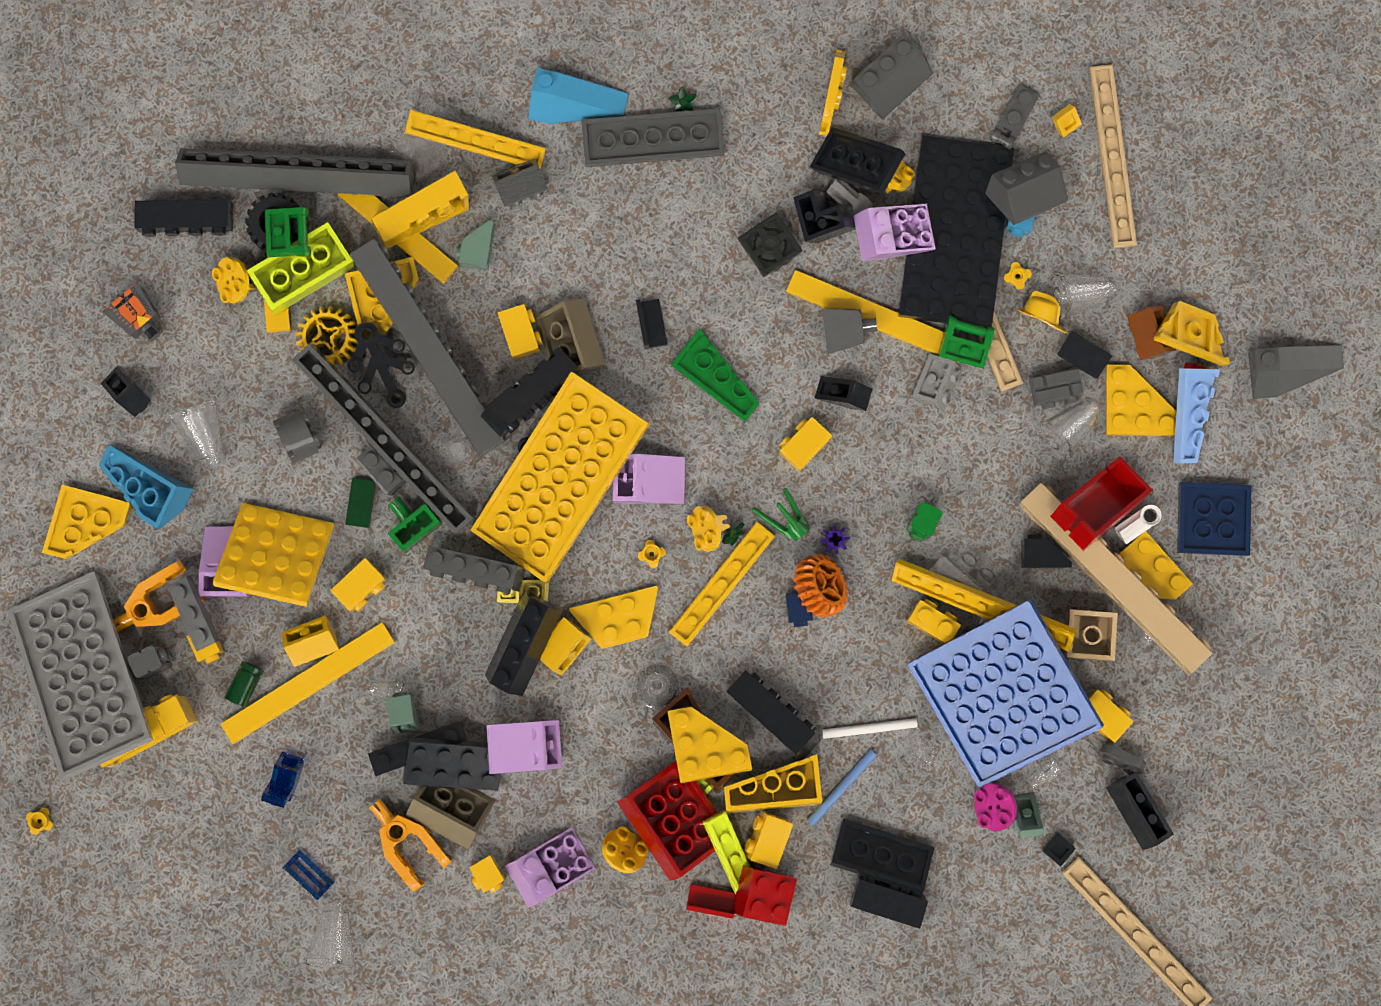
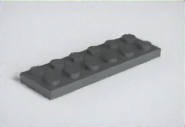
(652, 137)

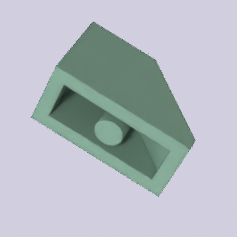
(477, 247)
(402, 713)

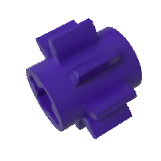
(830, 544)

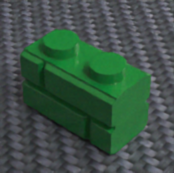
(923, 522)

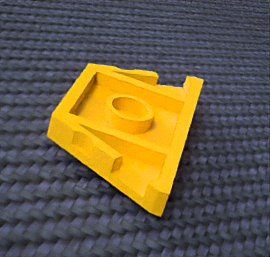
(834, 94)
(1192, 332)
(618, 617)

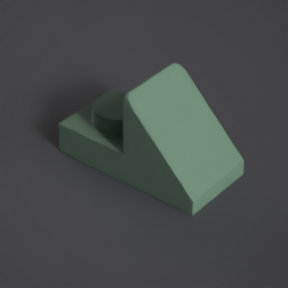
(1028, 818)

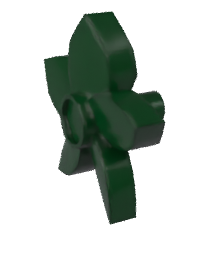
(682, 100)
(733, 534)

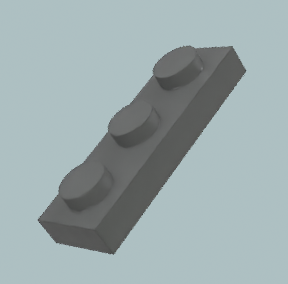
(193, 613)

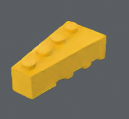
(422, 210)
(780, 788)

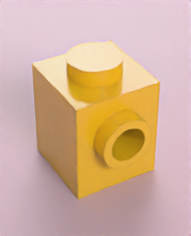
(487, 875)

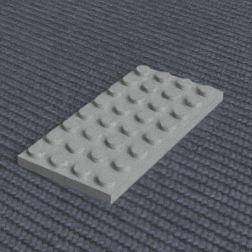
(79, 676)

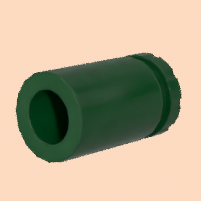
(243, 684)

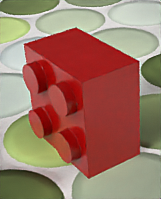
(764, 895)

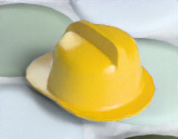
(1044, 308)

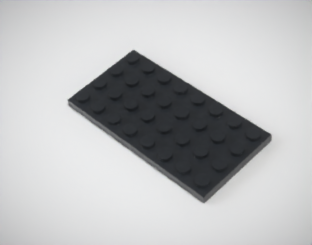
(966, 230)

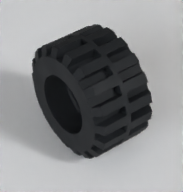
(256, 218)

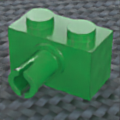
(413, 525)

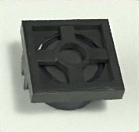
(769, 245)

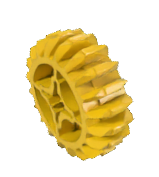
(317, 320)

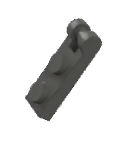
(1015, 116)

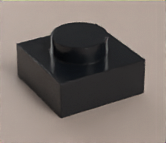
(1058, 849)

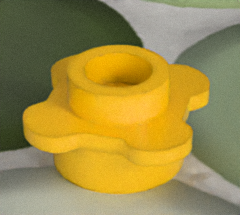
(1010, 277)
(651, 547)
(35, 827)

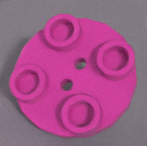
(995, 817)

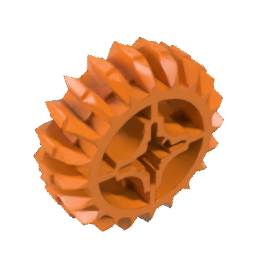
(820, 585)

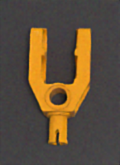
(141, 596)
(389, 843)

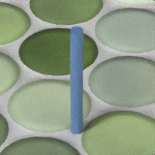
(841, 787)

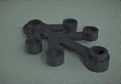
(379, 361)

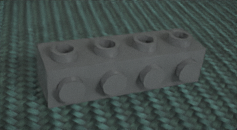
(473, 568)

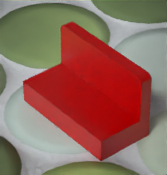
(711, 901)

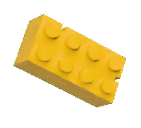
(164, 720)

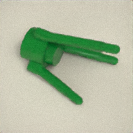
(795, 527)

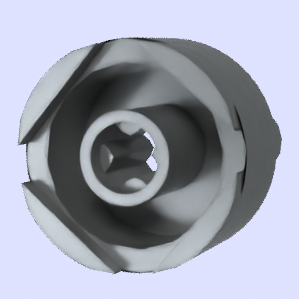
(296, 436)

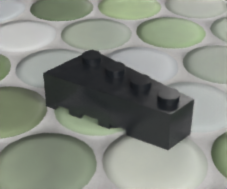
(529, 393)
(774, 715)

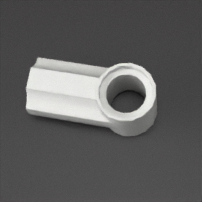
(1136, 524)

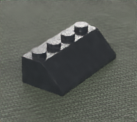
(522, 644)

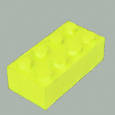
(292, 278)

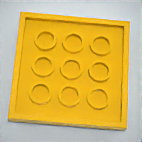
(274, 554)

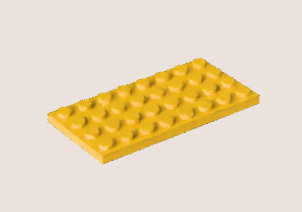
(559, 477)

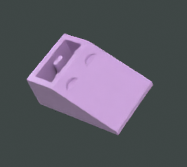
(893, 231)
(650, 480)
(213, 547)
(524, 746)
(550, 867)

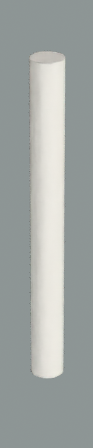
(869, 728)

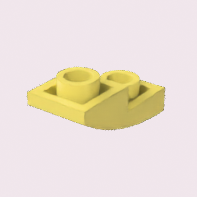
(536, 587)

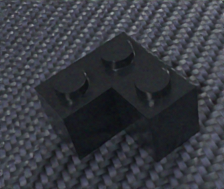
(819, 220)

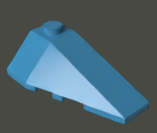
(567, 99)
(150, 491)

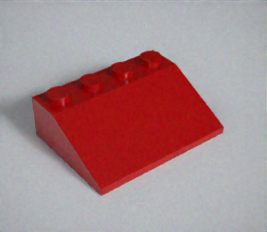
(670, 820)

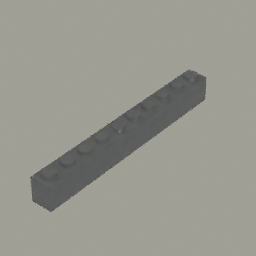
(295, 172)
(383, 438)

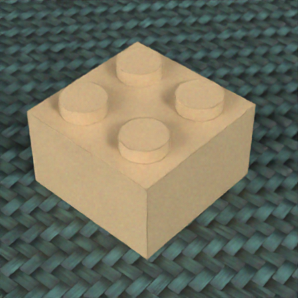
(1094, 635)

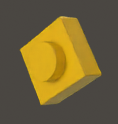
(1066, 120)

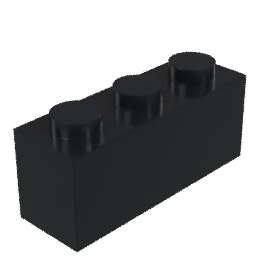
(1139, 811)
(889, 902)

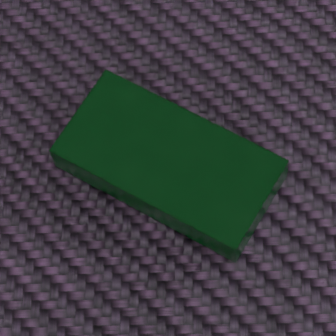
(360, 503)

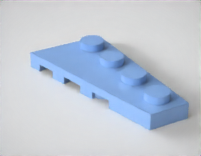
(1192, 404)

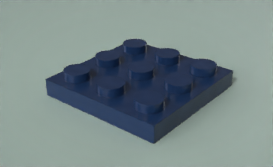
(1214, 519)

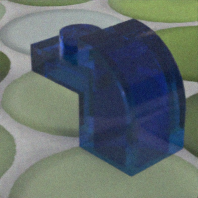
(283, 780)

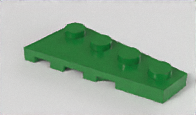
(711, 373)

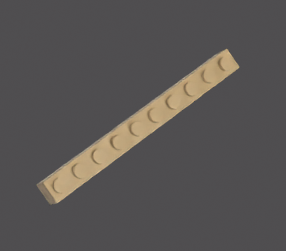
(1121, 586)

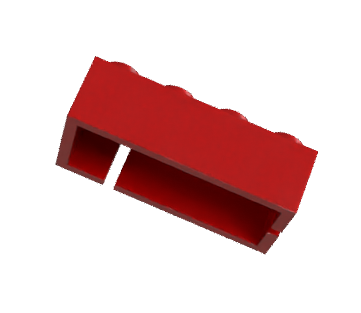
(1101, 503)

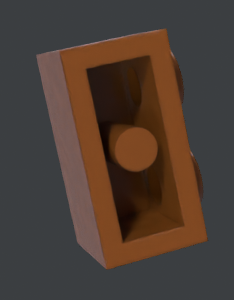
(1144, 326)

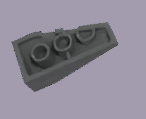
(1288, 368)

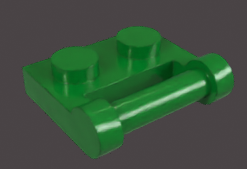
(279, 232)
(963, 349)

